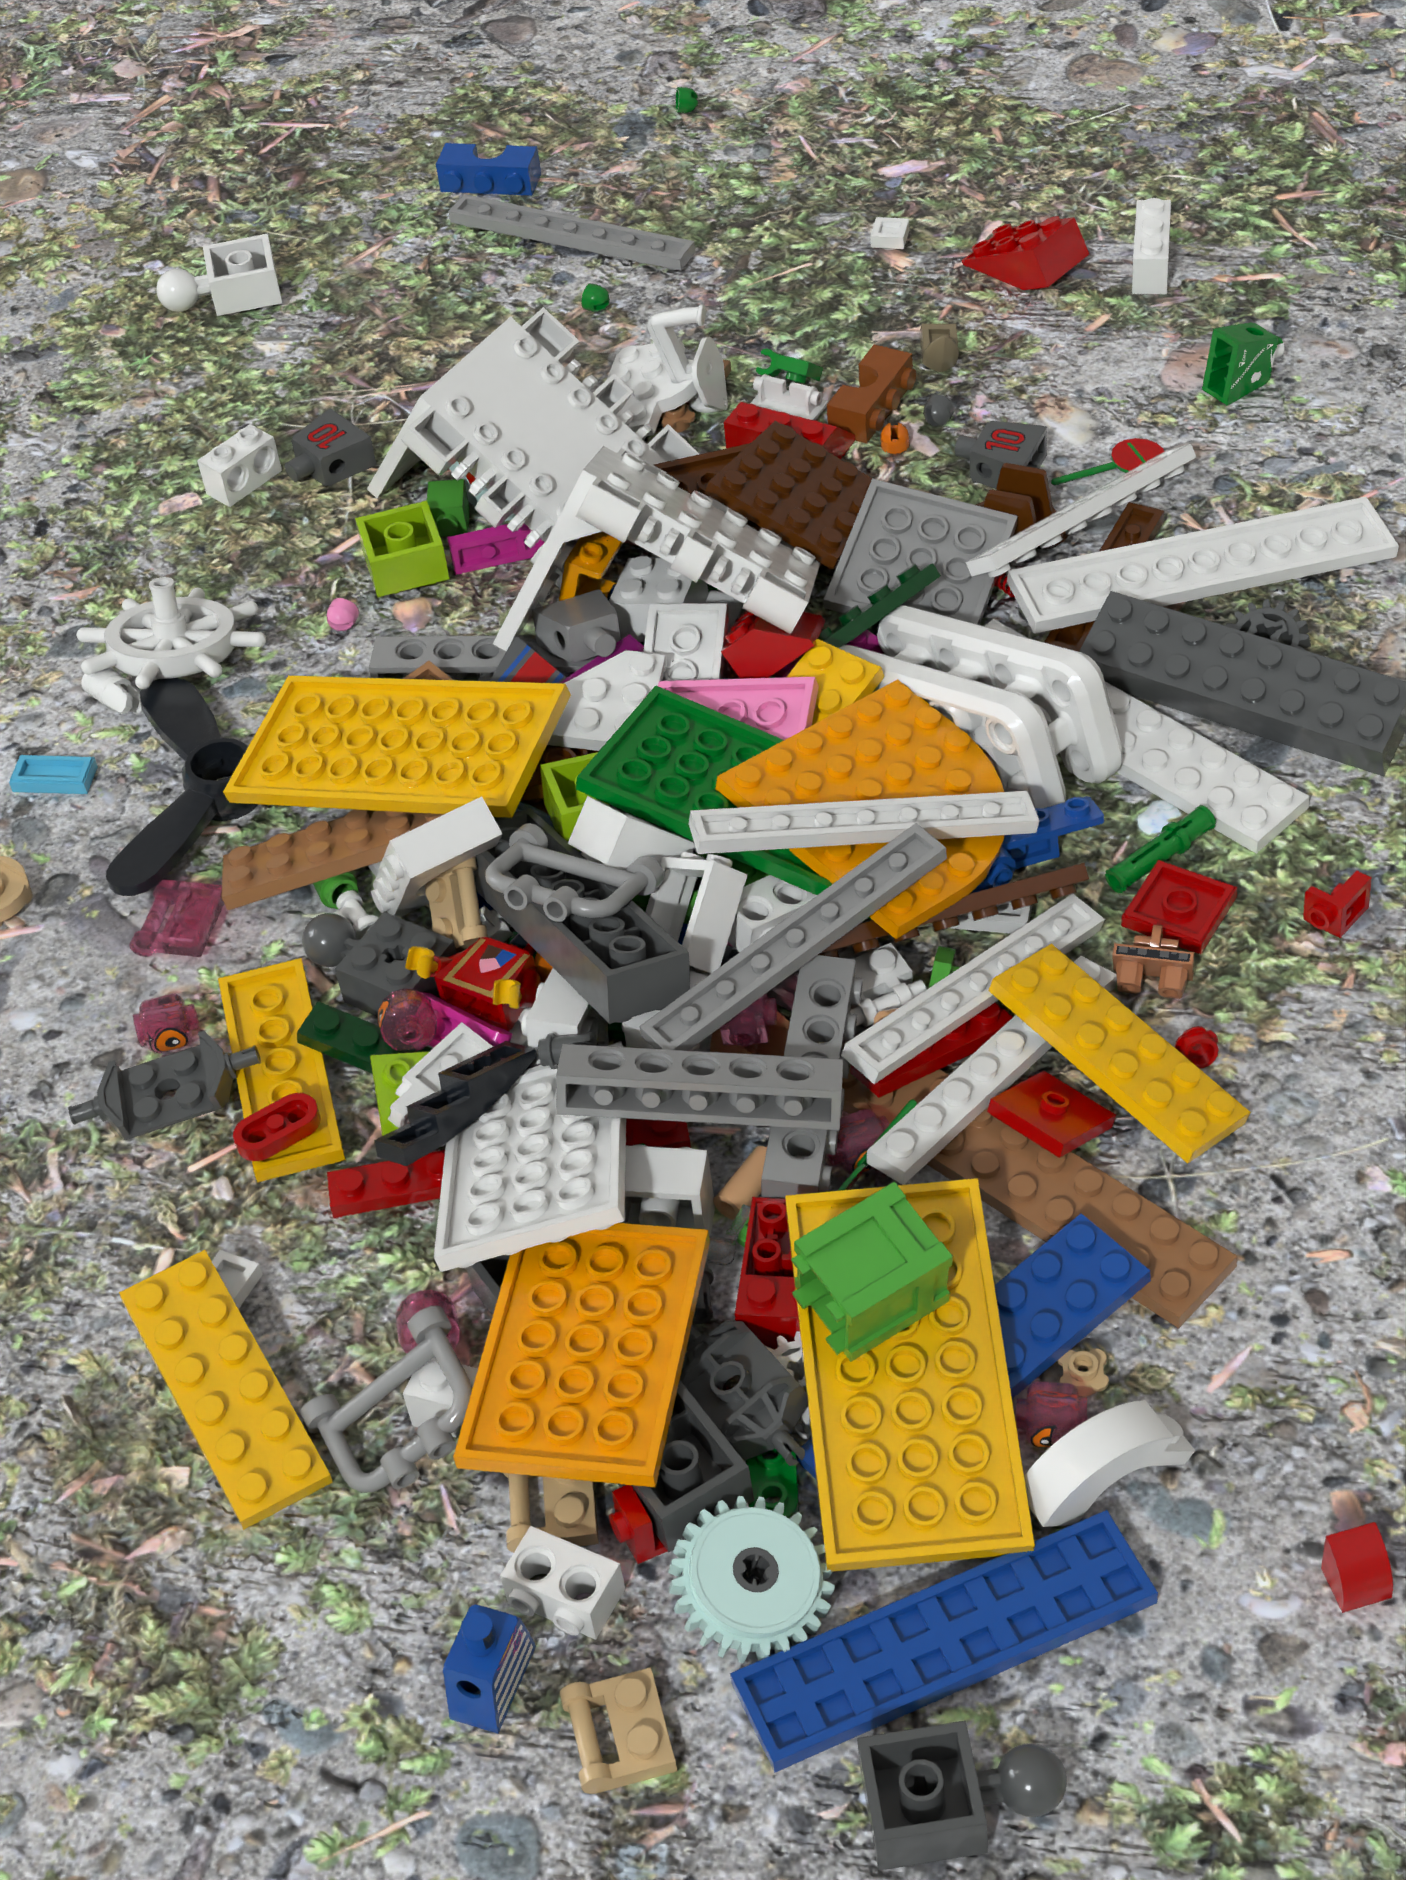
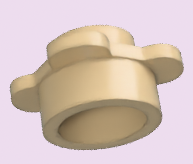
(1087, 1382)

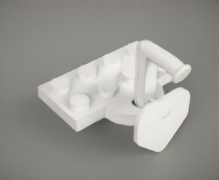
(665, 377)

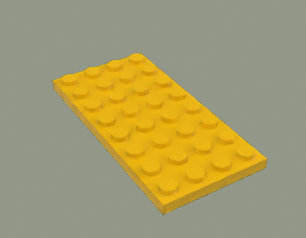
(398, 744)
(922, 1429)

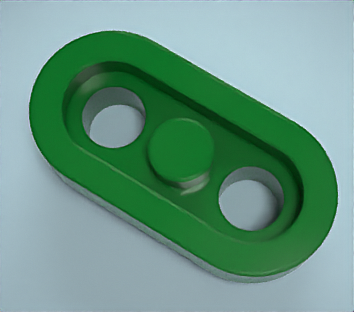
(774, 1479)

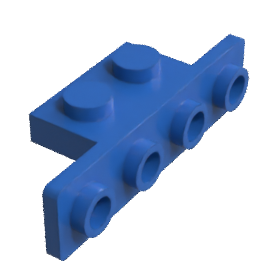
(1054, 821)

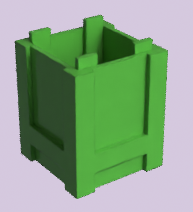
(871, 1272)

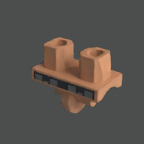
(1155, 958)

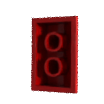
(749, 421)
(761, 649)

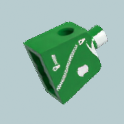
(1240, 361)

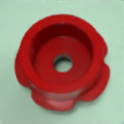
(1198, 1046)

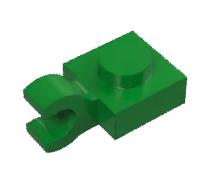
(796, 369)

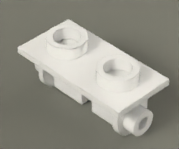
(797, 401)

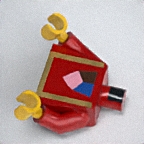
(485, 980)

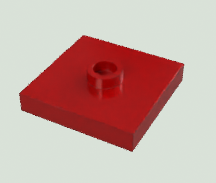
(1182, 902)
(1051, 1113)

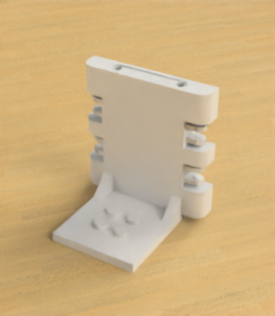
(521, 426)
(688, 530)

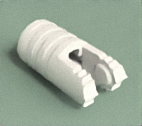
(113, 691)

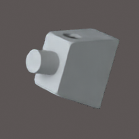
(578, 627)

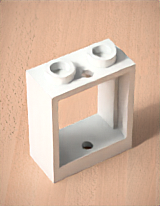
(713, 907)

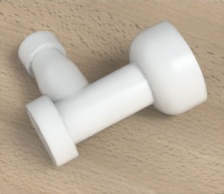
(351, 908)

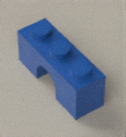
(508, 174)

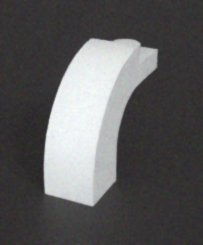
(1097, 1455)

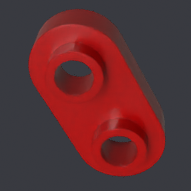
(276, 1127)

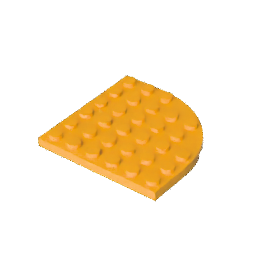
(874, 751)

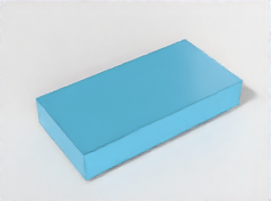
(53, 774)

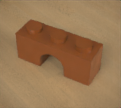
(883, 381)

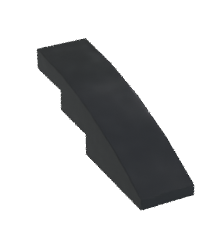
(464, 1096)

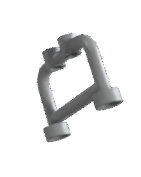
(530, 845)
(434, 1436)

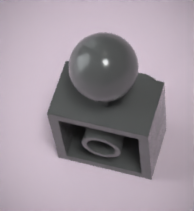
(376, 963)
(951, 1814)

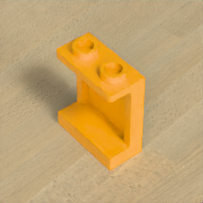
(588, 565)

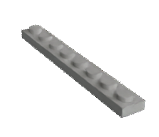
(572, 232)
(794, 941)

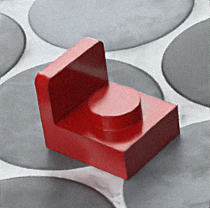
(1342, 908)

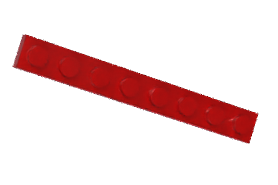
(394, 1185)

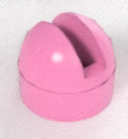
(342, 614)

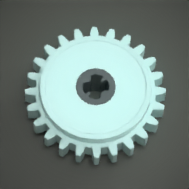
(741, 1612)

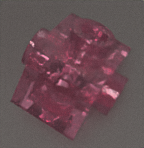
(751, 1024)

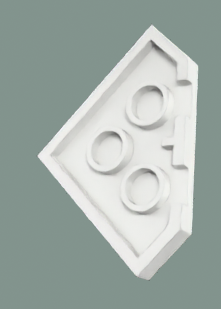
(606, 698)

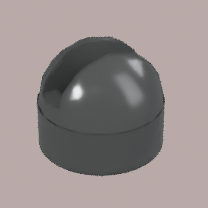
(938, 410)

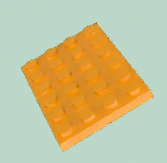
(586, 1356)

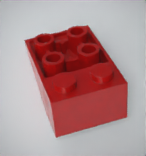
(1030, 253)
(767, 1275)

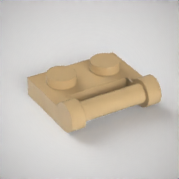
(455, 905)
(567, 1506)
(636, 1728)

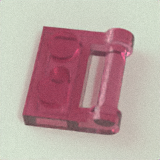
(189, 923)

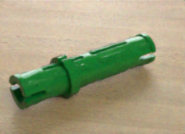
(1174, 839)

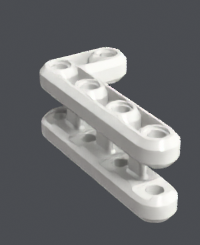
(992, 692)

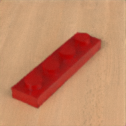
(949, 1049)

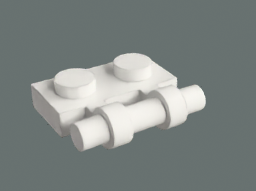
(882, 974)

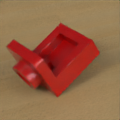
(634, 1525)

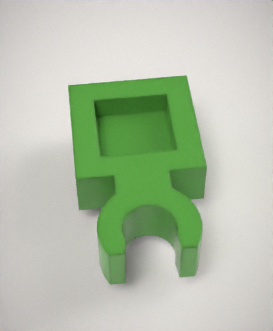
(943, 964)

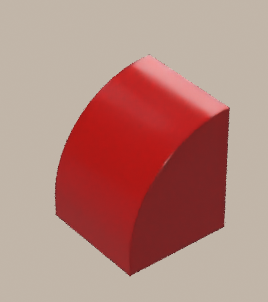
(1357, 1567)

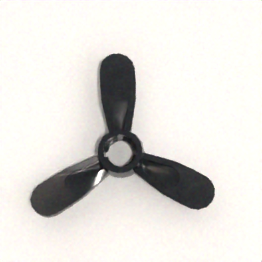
(192, 732)

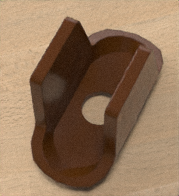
(1022, 493)

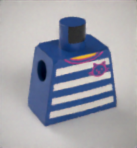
(487, 1657)

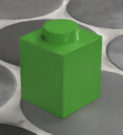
(449, 506)

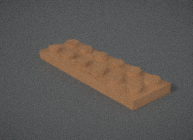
(312, 854)

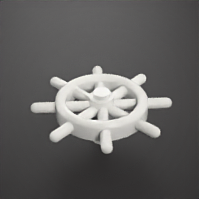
(170, 635)

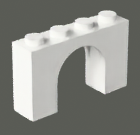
(429, 851)

